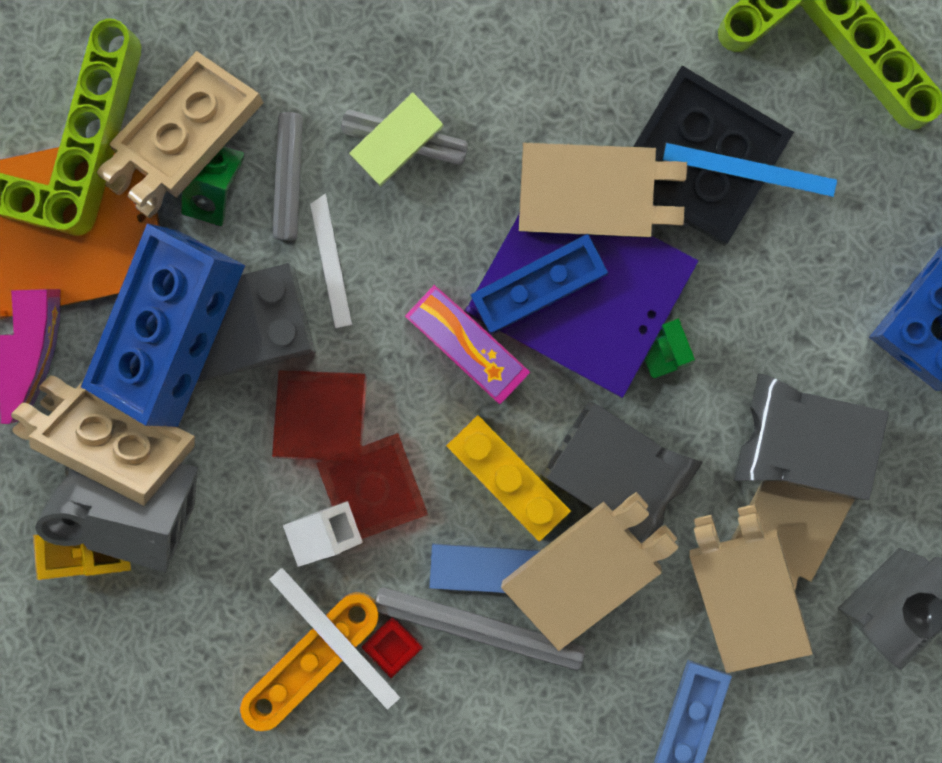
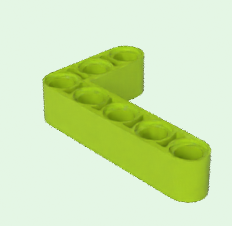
(840, 31)
(74, 145)

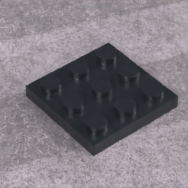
(714, 121)

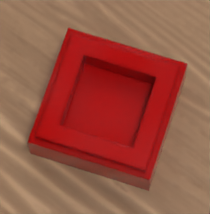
(392, 647)

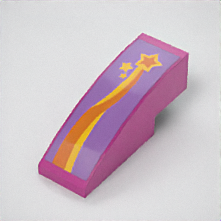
(467, 344)
(29, 351)

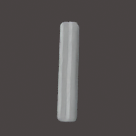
(438, 147)
(287, 176)

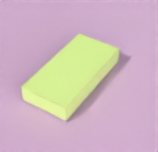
(396, 139)

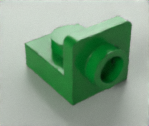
(669, 350)

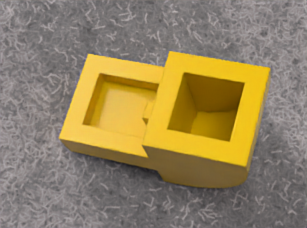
(66, 561)

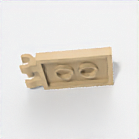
(178, 132)
(594, 190)
(102, 440)
(804, 521)
(588, 571)
(748, 594)

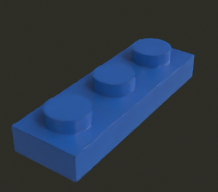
(539, 284)

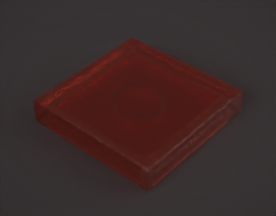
(319, 416)
(378, 488)

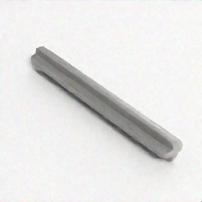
(477, 628)

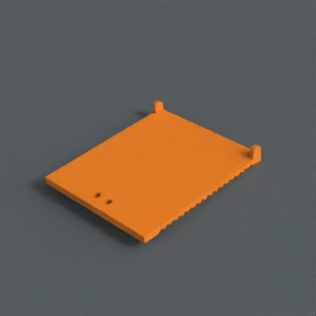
(77, 265)

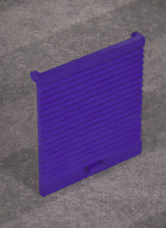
(608, 324)

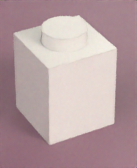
(322, 534)

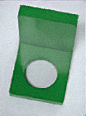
(213, 183)

